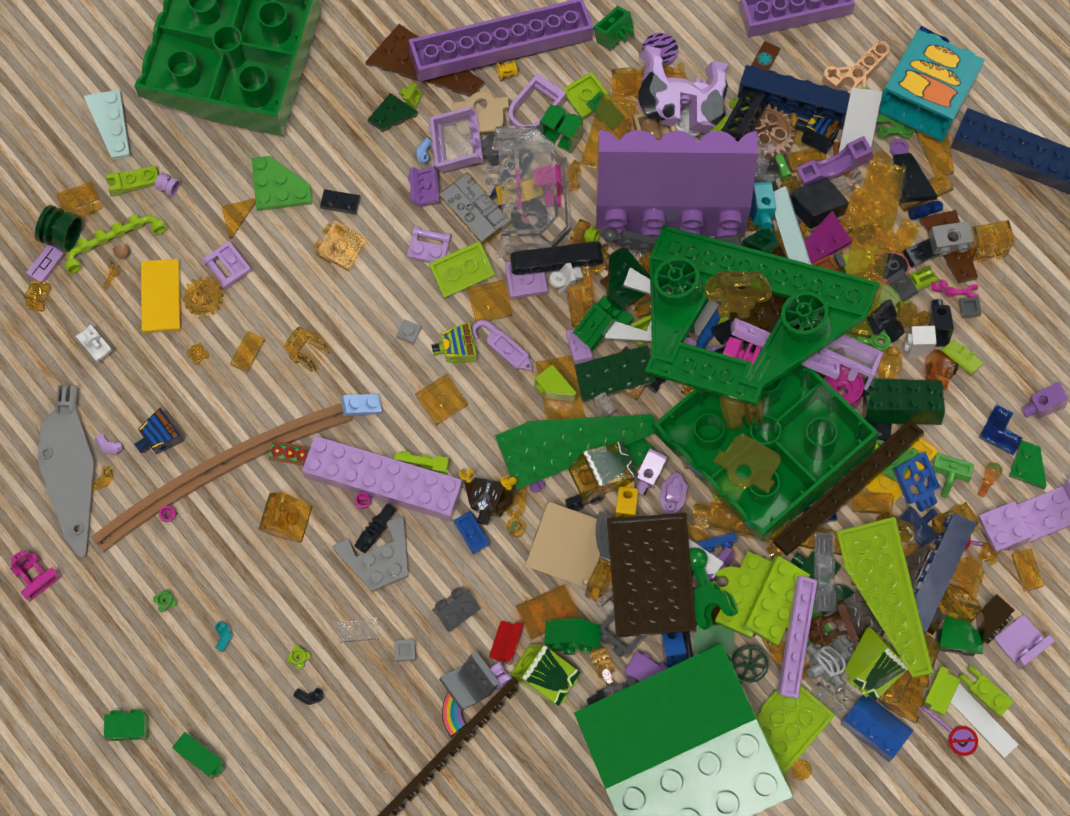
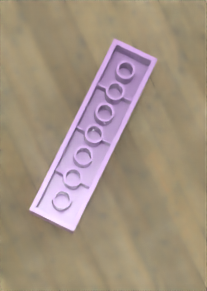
(382, 478)

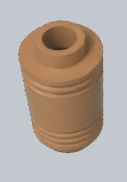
(652, 127)

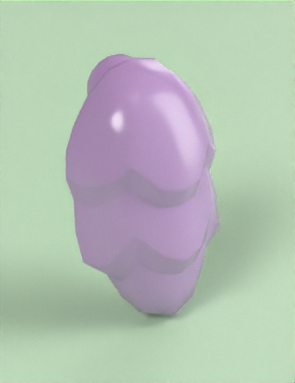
(673, 493)

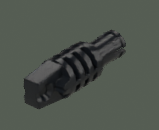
(375, 528)

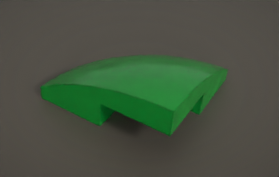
(960, 636)

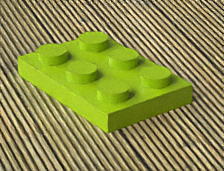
(461, 269)

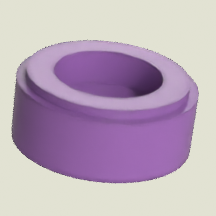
(899, 146)

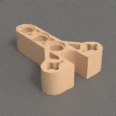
(838, 77)

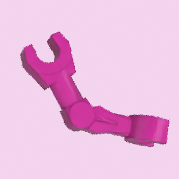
(950, 291)

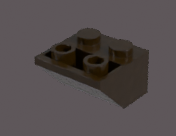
(993, 616)

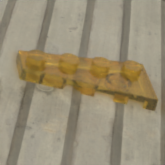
(937, 153)

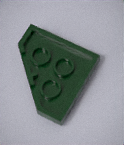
(619, 265)

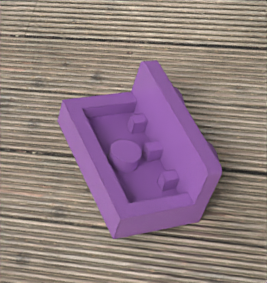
(424, 186)

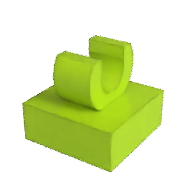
(411, 95)

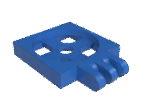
(926, 496)

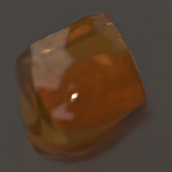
(940, 367)

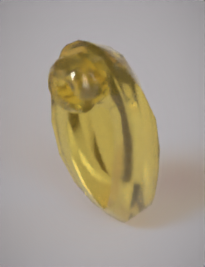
(890, 363)

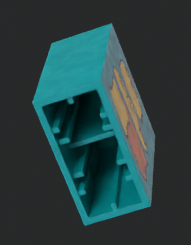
(930, 85)

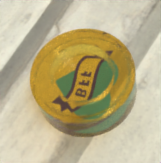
(516, 527)

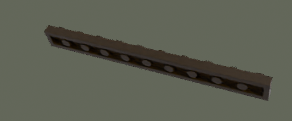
(848, 488)
(438, 763)

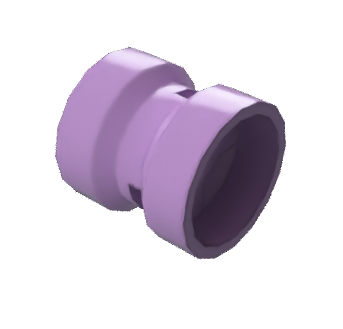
(167, 184)
(499, 672)

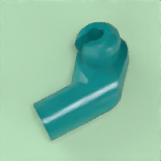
(224, 634)

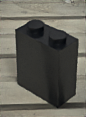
(817, 201)

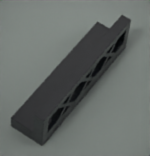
(750, 116)

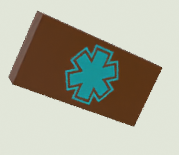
(766, 56)

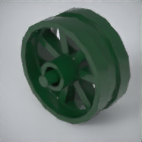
(750, 663)

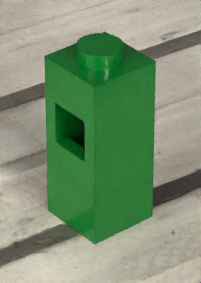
(199, 756)

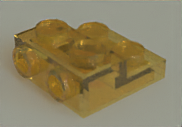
(339, 245)

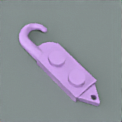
(504, 346)

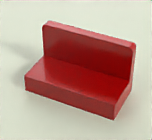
(506, 642)

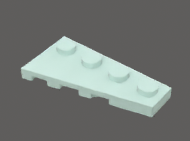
(110, 120)

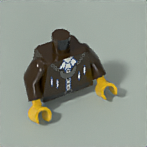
(488, 496)

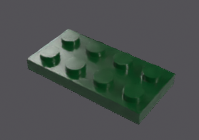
(614, 373)

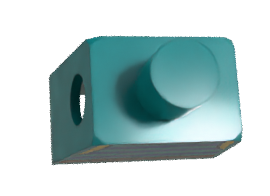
(762, 205)

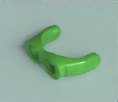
(783, 168)

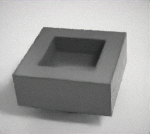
(970, 307)

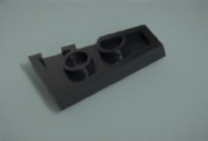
(915, 183)

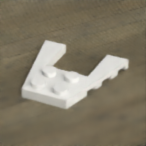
(625, 332)

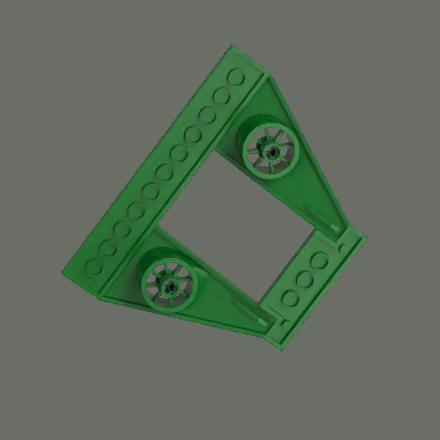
(810, 291)

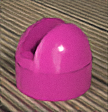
(362, 497)
(171, 514)

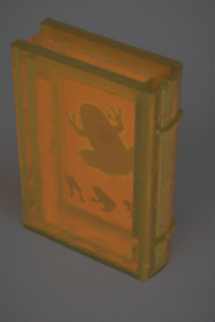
(548, 606)

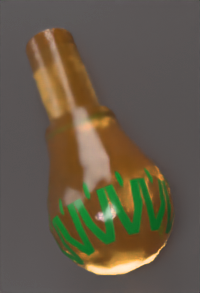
(991, 474)

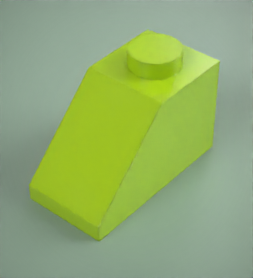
(554, 386)

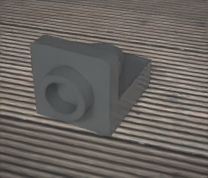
(903, 285)

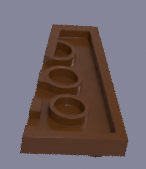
(959, 263)

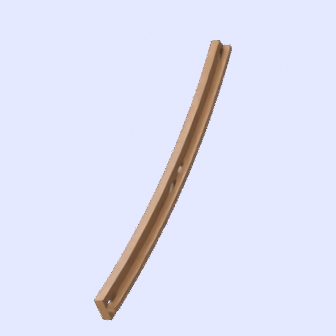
(196, 478)

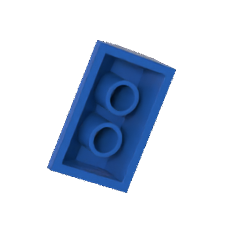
(877, 727)

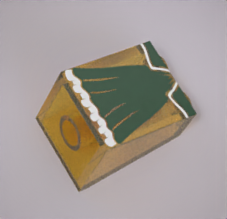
(602, 471)

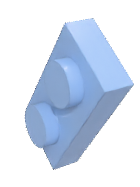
(361, 404)

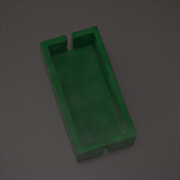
(904, 400)

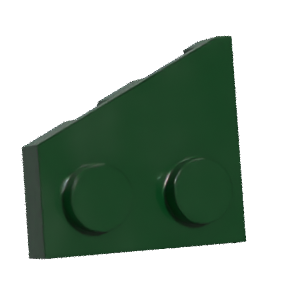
(763, 240)

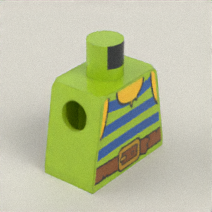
(457, 345)

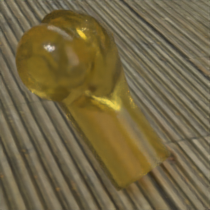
(104, 479)

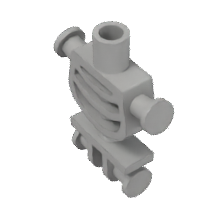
(831, 662)

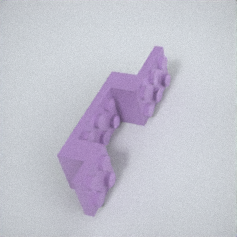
(1028, 521)

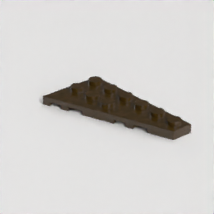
(859, 610)

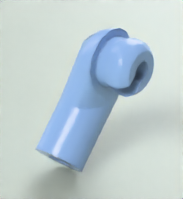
(421, 151)

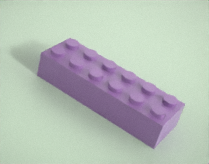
(776, 15)

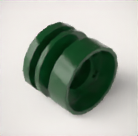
(58, 228)

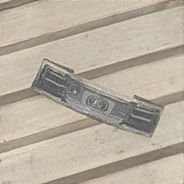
(824, 572)

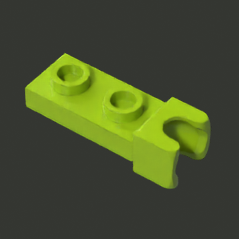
(131, 180)
(438, 464)

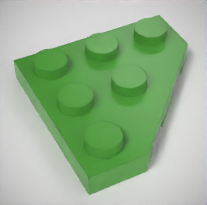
(277, 186)

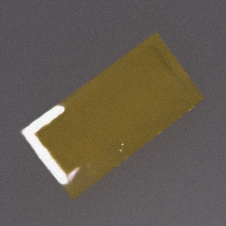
(612, 115)

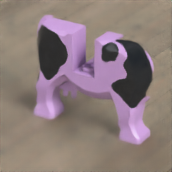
(665, 97)

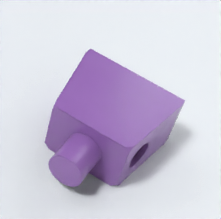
(1052, 397)

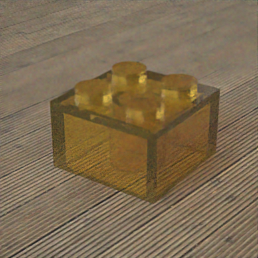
(991, 241)

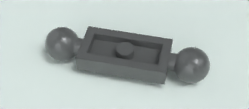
(630, 240)

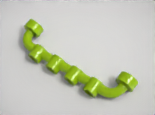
(101, 238)

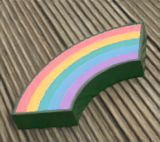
(452, 716)

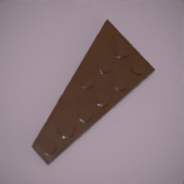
(395, 57)

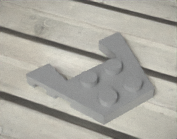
(382, 565)

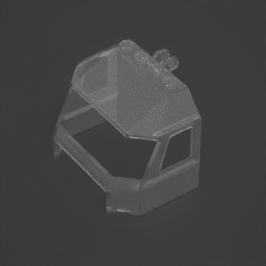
(528, 187)

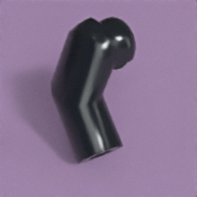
(309, 698)

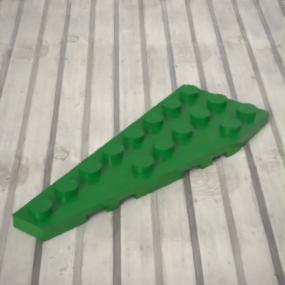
(551, 446)

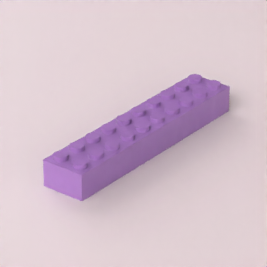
(500, 39)

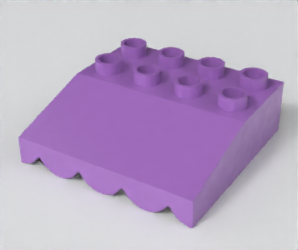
(675, 182)

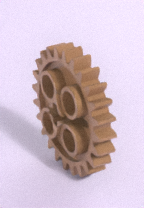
(779, 127)

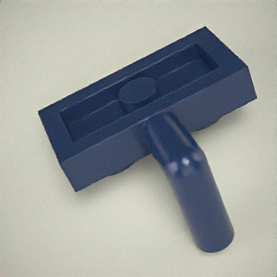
(922, 530)

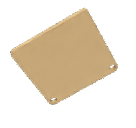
(565, 545)

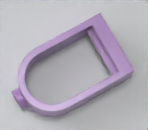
(544, 86)

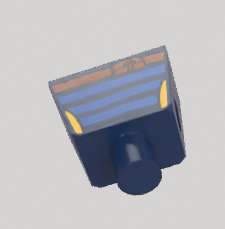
(158, 433)

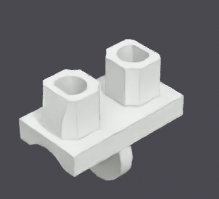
(565, 277)
(94, 343)

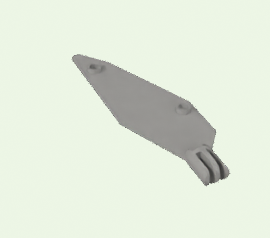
(67, 468)

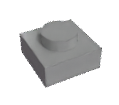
(408, 332)
(404, 650)

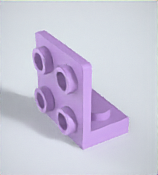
(1022, 642)

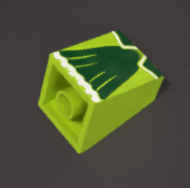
(874, 665)
(545, 674)

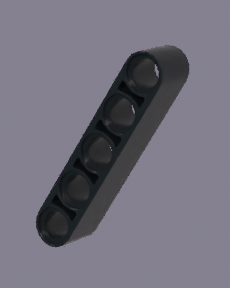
(555, 258)

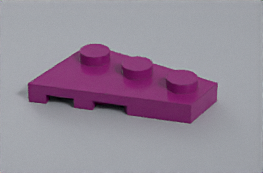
(827, 239)

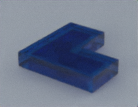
(996, 432)

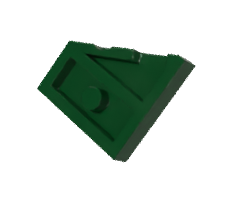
(391, 113)

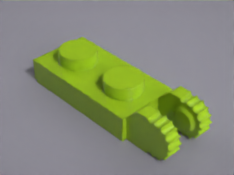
(986, 692)

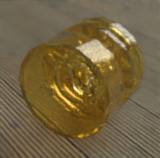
(734, 411)

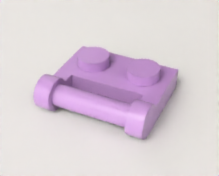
(426, 251)
(231, 260)

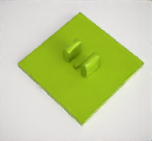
(963, 356)

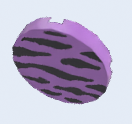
(664, 42)

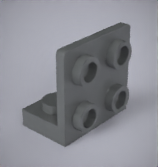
(470, 682)

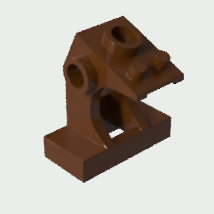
(844, 623)

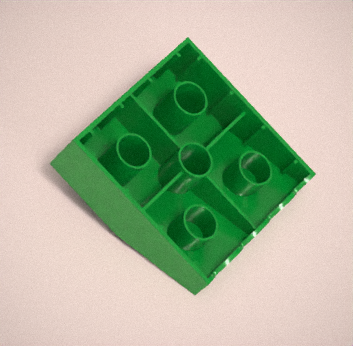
(230, 59)
(802, 422)
(684, 744)

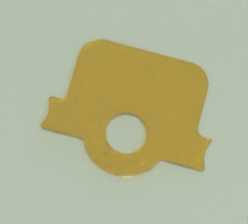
(758, 457)

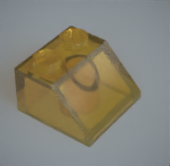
(285, 517)

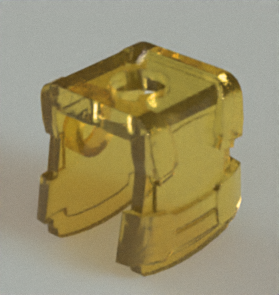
(293, 349)

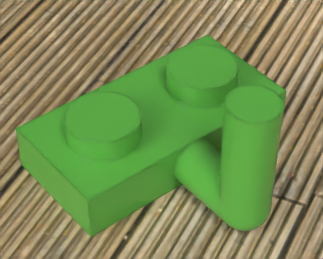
(953, 469)

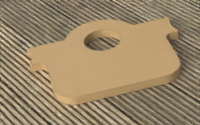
(492, 115)

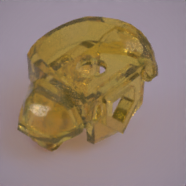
(724, 288)

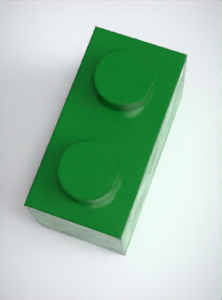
(126, 726)

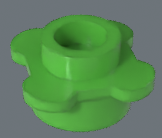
(166, 594)

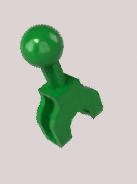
(709, 593)

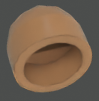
(121, 251)

